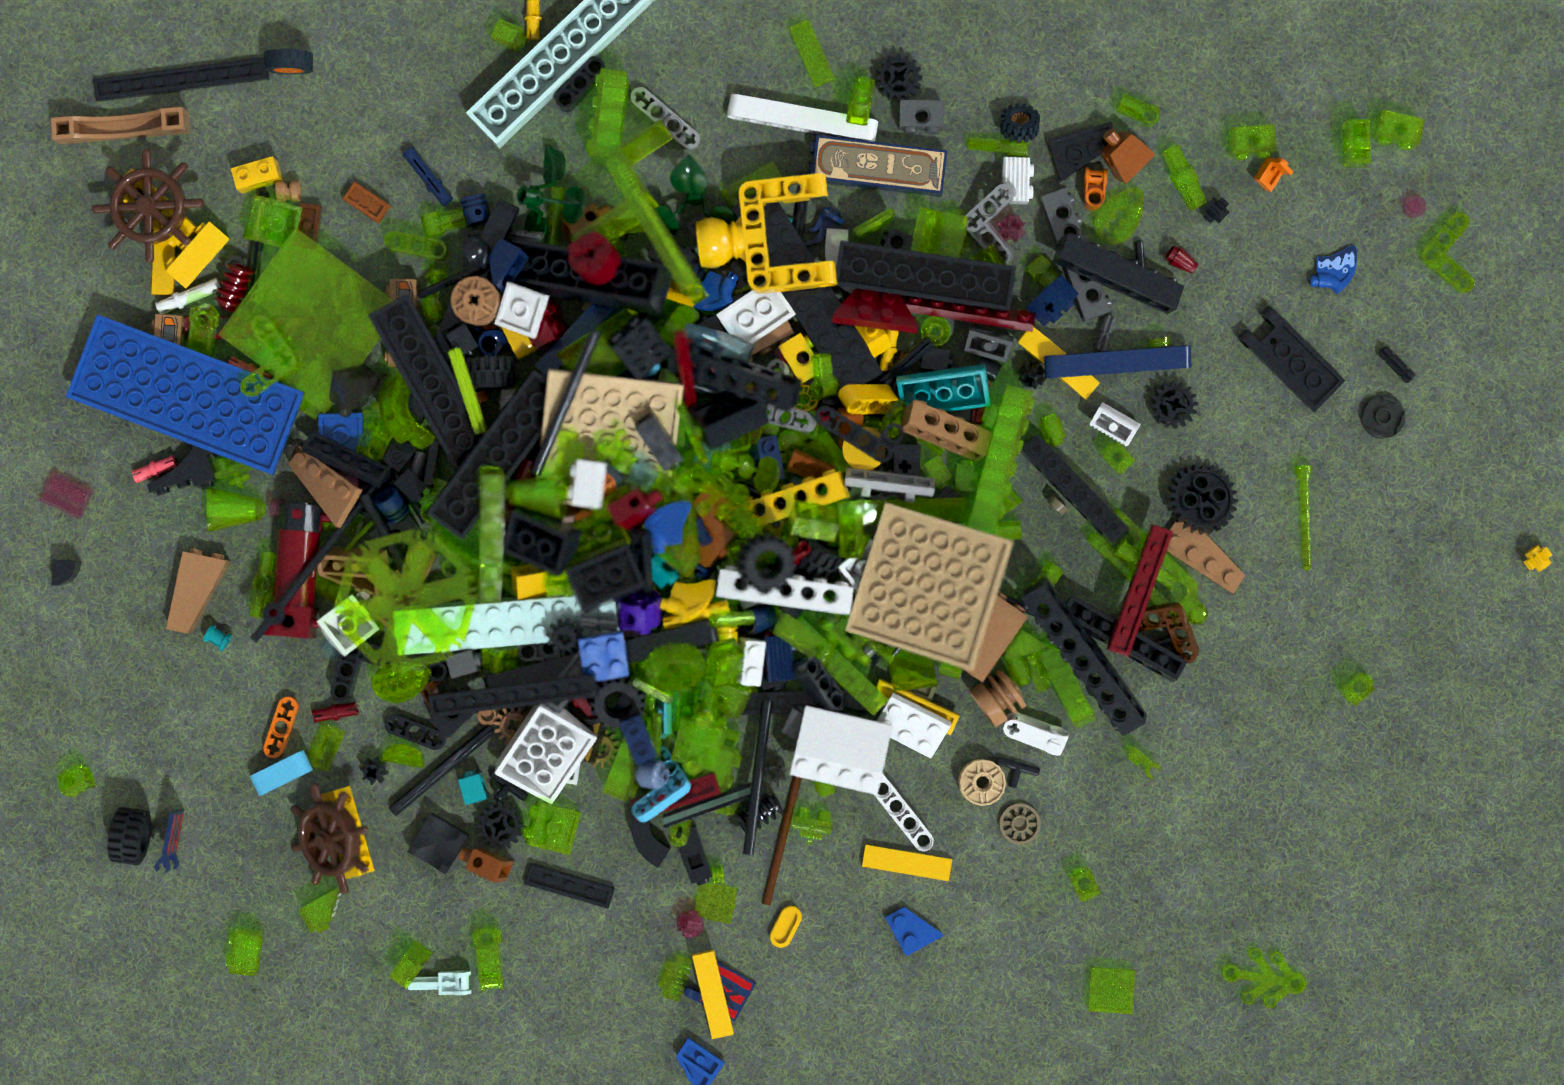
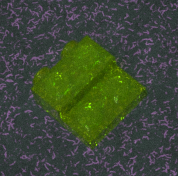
(551, 827)

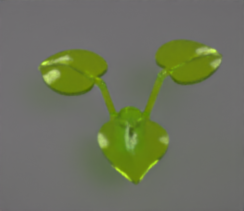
(768, 470)

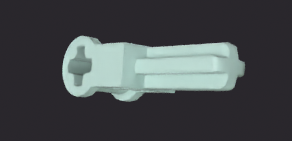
(446, 982)

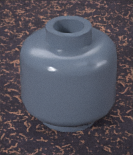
(652, 774)

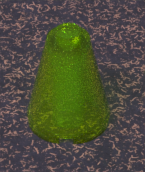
(541, 494)
(231, 509)

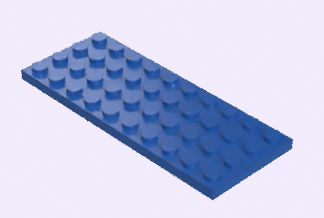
(183, 395)

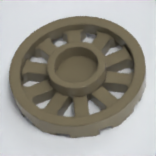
(1020, 823)

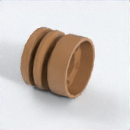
(488, 302)
(997, 698)

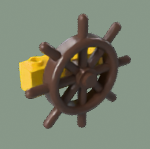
(159, 213)
(336, 835)

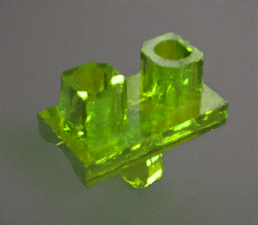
(225, 471)
(810, 826)

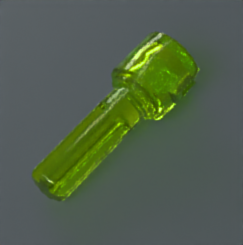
(1002, 146)

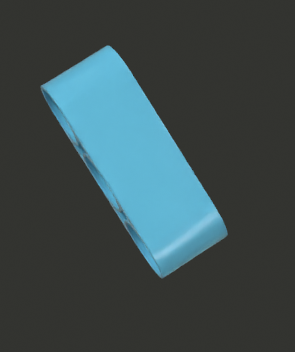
(281, 773)

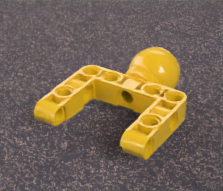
(747, 238)

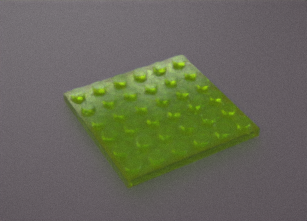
(317, 310)

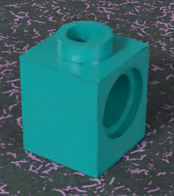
(663, 572)
(473, 787)

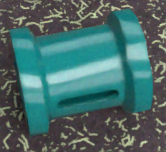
(217, 637)

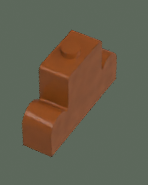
(718, 529)

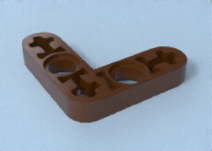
(1168, 620)

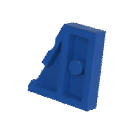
(911, 930)
(699, 1063)

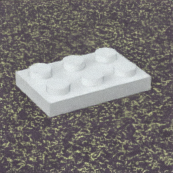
(756, 315)
(914, 725)

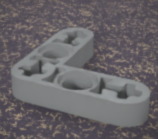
(985, 226)
(775, 414)

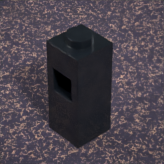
(658, 442)
(695, 858)

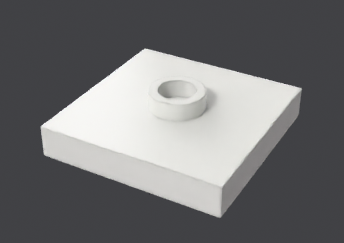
(521, 310)

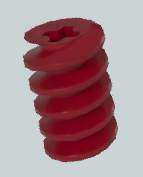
(234, 286)

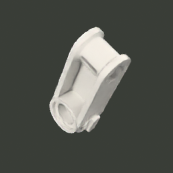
(1036, 733)

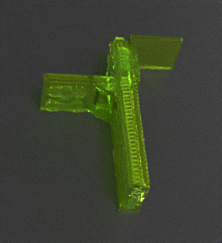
(639, 209)

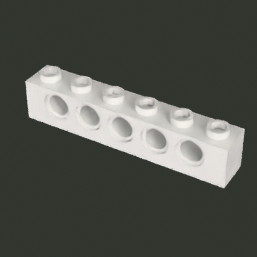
(840, 605)

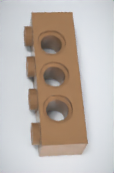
(914, 424)

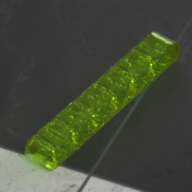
(847, 675)

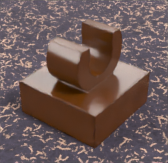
(429, 689)

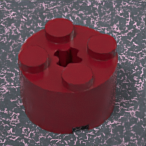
(594, 258)

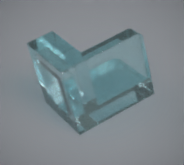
(643, 474)

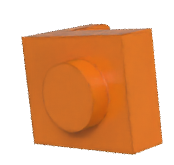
(1271, 172)

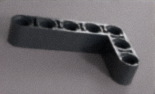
(356, 660)

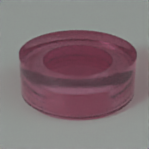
(1414, 206)

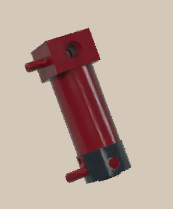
(296, 546)

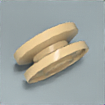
(995, 782)

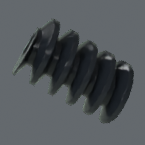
(767, 808)

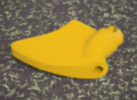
(689, 599)

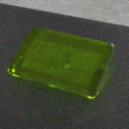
(325, 746)

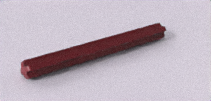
(685, 368)

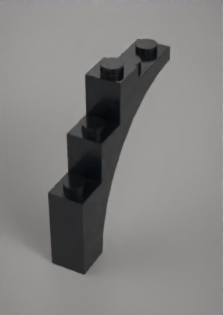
(195, 467)

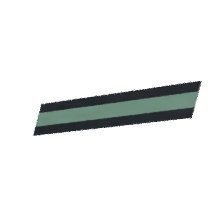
(706, 806)

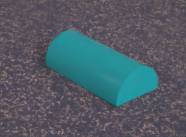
(947, 388)

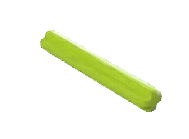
(467, 390)

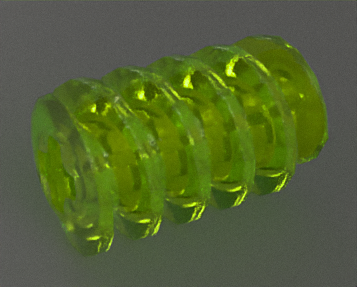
(745, 522)

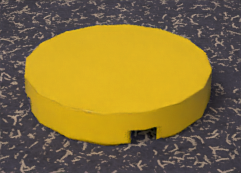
(859, 459)

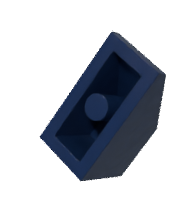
(506, 263)

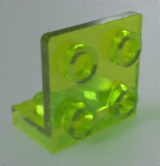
(939, 232)

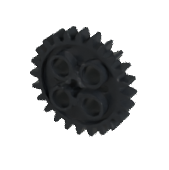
(1193, 514)

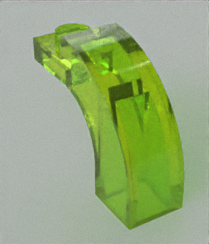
(396, 415)

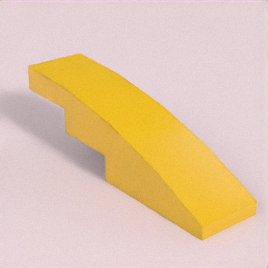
(1039, 346)

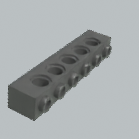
(1050, 203)

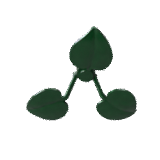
(691, 178)
(532, 197)

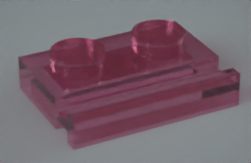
(66, 495)

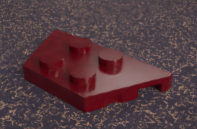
(875, 310)

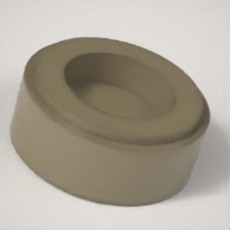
(1056, 504)

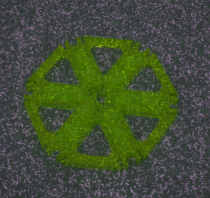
(401, 621)

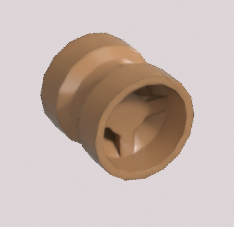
(288, 191)

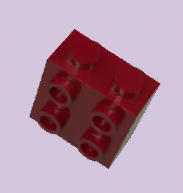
(550, 328)

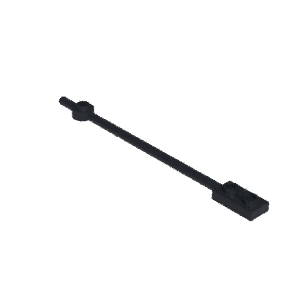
(396, 459)

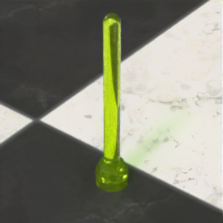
(1303, 473)

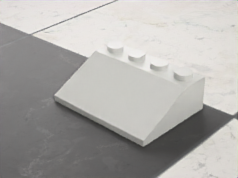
(841, 749)
(545, 752)

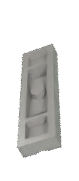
(889, 482)

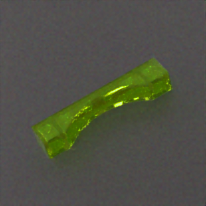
(491, 534)

